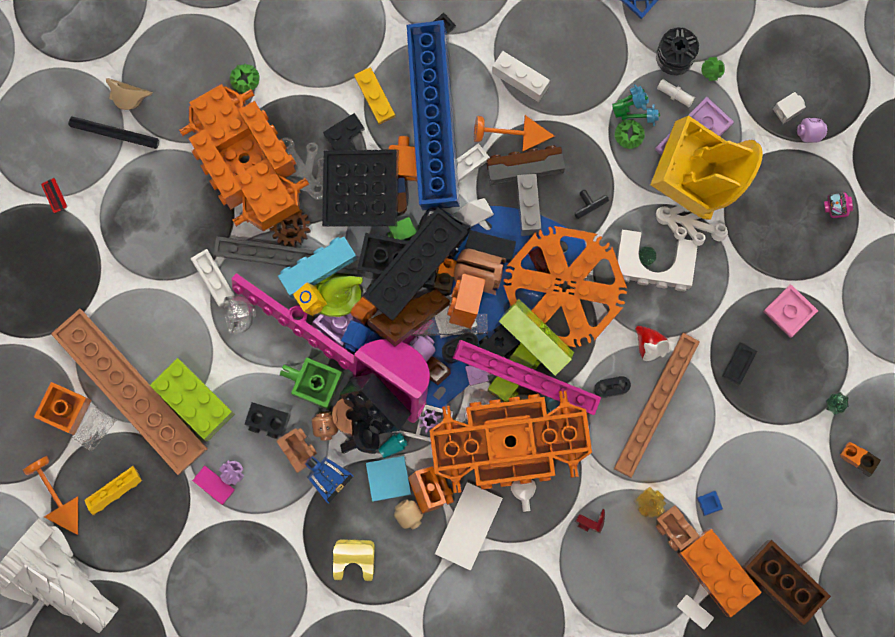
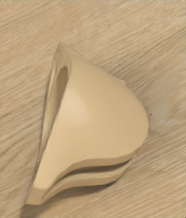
(125, 95)

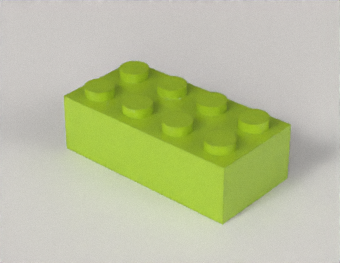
(192, 399)

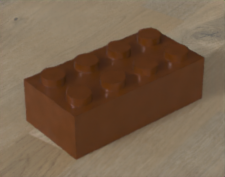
(785, 582)

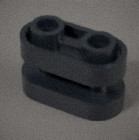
(449, 348)

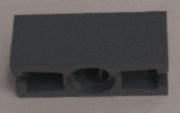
(491, 245)

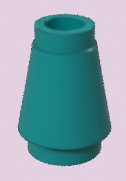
(393, 445)

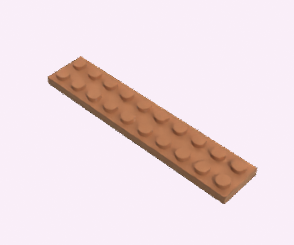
(129, 391)

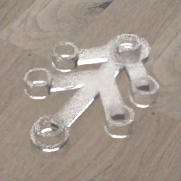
(305, 171)

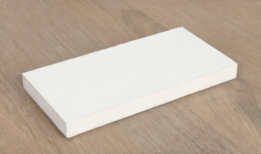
(468, 526)

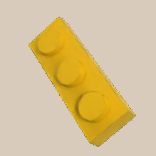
(374, 95)
(113, 490)

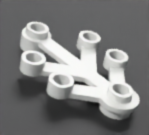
(669, 216)

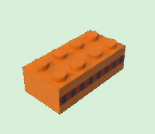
(719, 573)

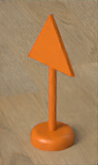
(532, 134)
(66, 514)

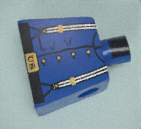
(327, 477)

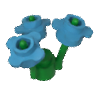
(640, 100)

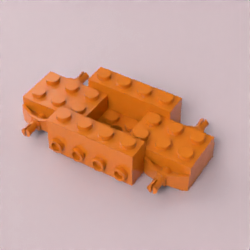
(225, 135)
(538, 437)

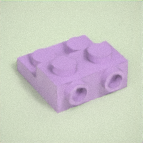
(334, 326)

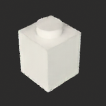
(789, 107)

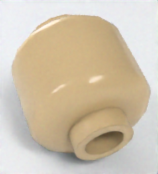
(408, 514)

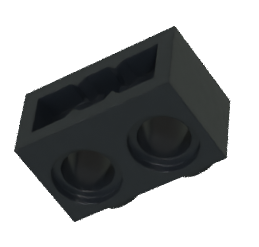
(269, 415)

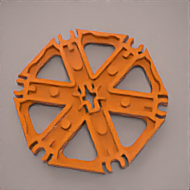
(576, 272)

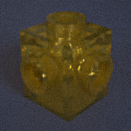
(643, 503)

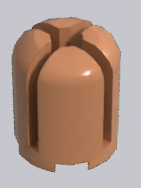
(481, 266)

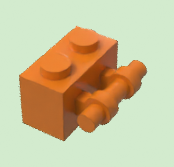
(430, 489)

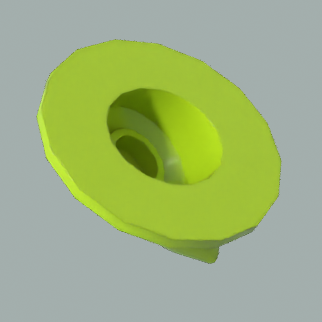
(340, 294)

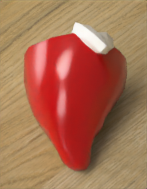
(651, 343)

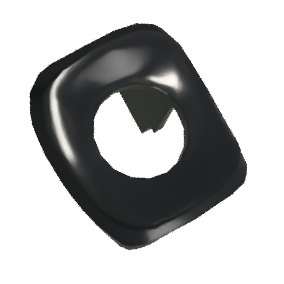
(359, 442)

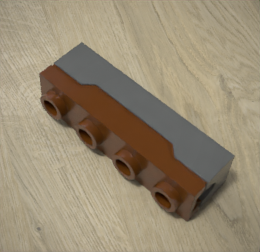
(534, 161)

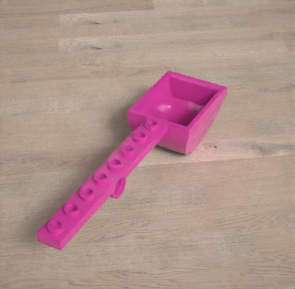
(398, 367)

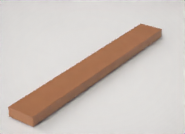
(656, 405)

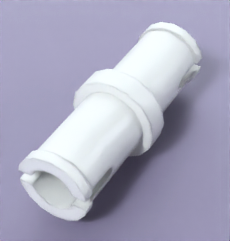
(675, 93)

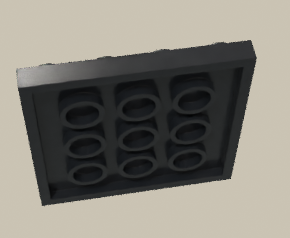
(360, 188)

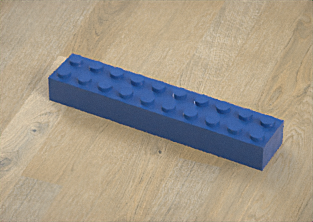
(432, 115)

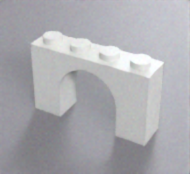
(678, 276)

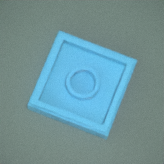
(388, 478)

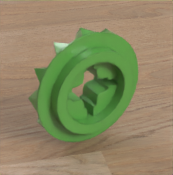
(241, 85)
(622, 138)

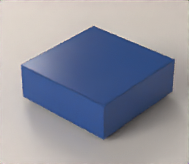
(709, 503)

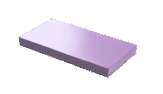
(709, 116)

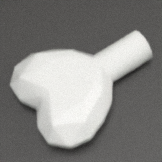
(524, 493)

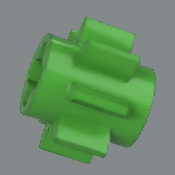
(713, 69)

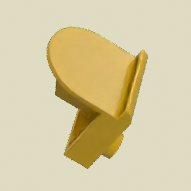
(704, 169)

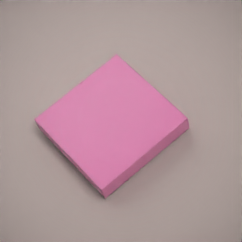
(790, 311)

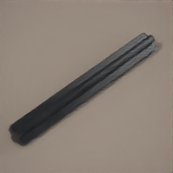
(113, 132)

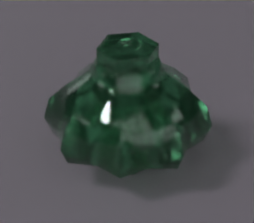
(837, 403)

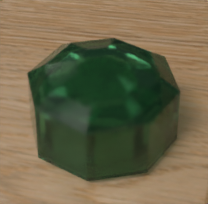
(647, 256)

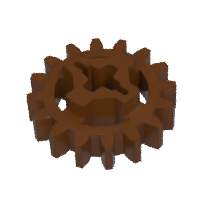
(286, 233)

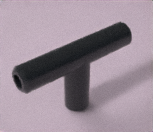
(590, 205)

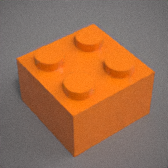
(465, 300)
(62, 408)

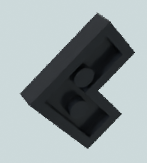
(342, 132)

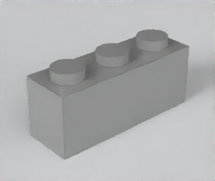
(528, 204)

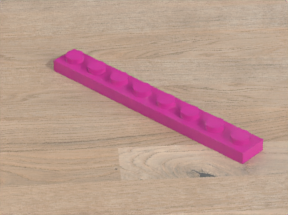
(524, 376)

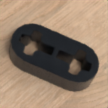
(613, 391)

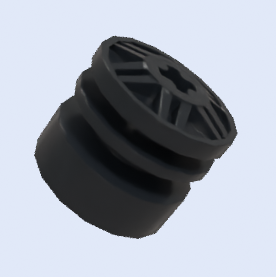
(673, 60)

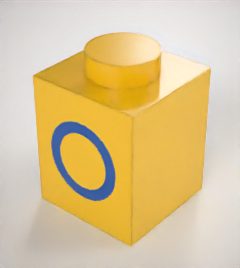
(310, 299)

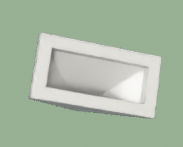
(474, 212)

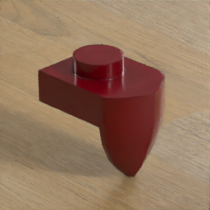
(585, 523)

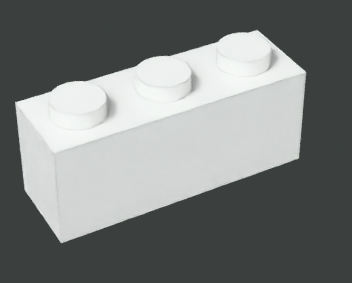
(520, 76)

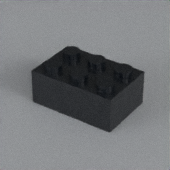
(375, 404)

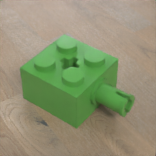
(313, 372)

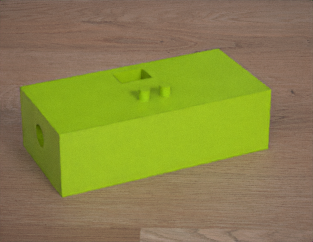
(537, 337)

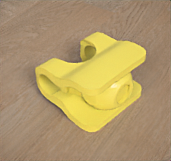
(353, 552)

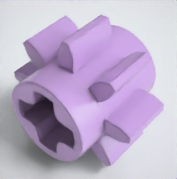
(427, 416)
(231, 472)

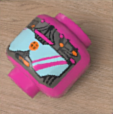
(838, 205)

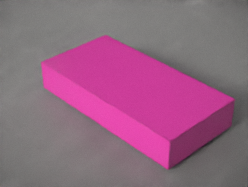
(213, 485)

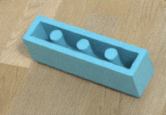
(318, 266)

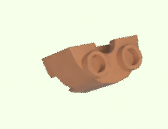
(340, 418)
(296, 448)
(676, 529)

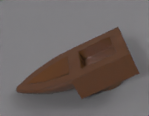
(437, 370)

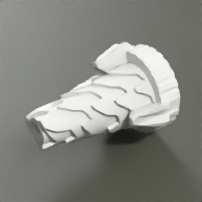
(44, 569)

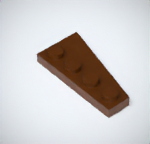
(411, 318)

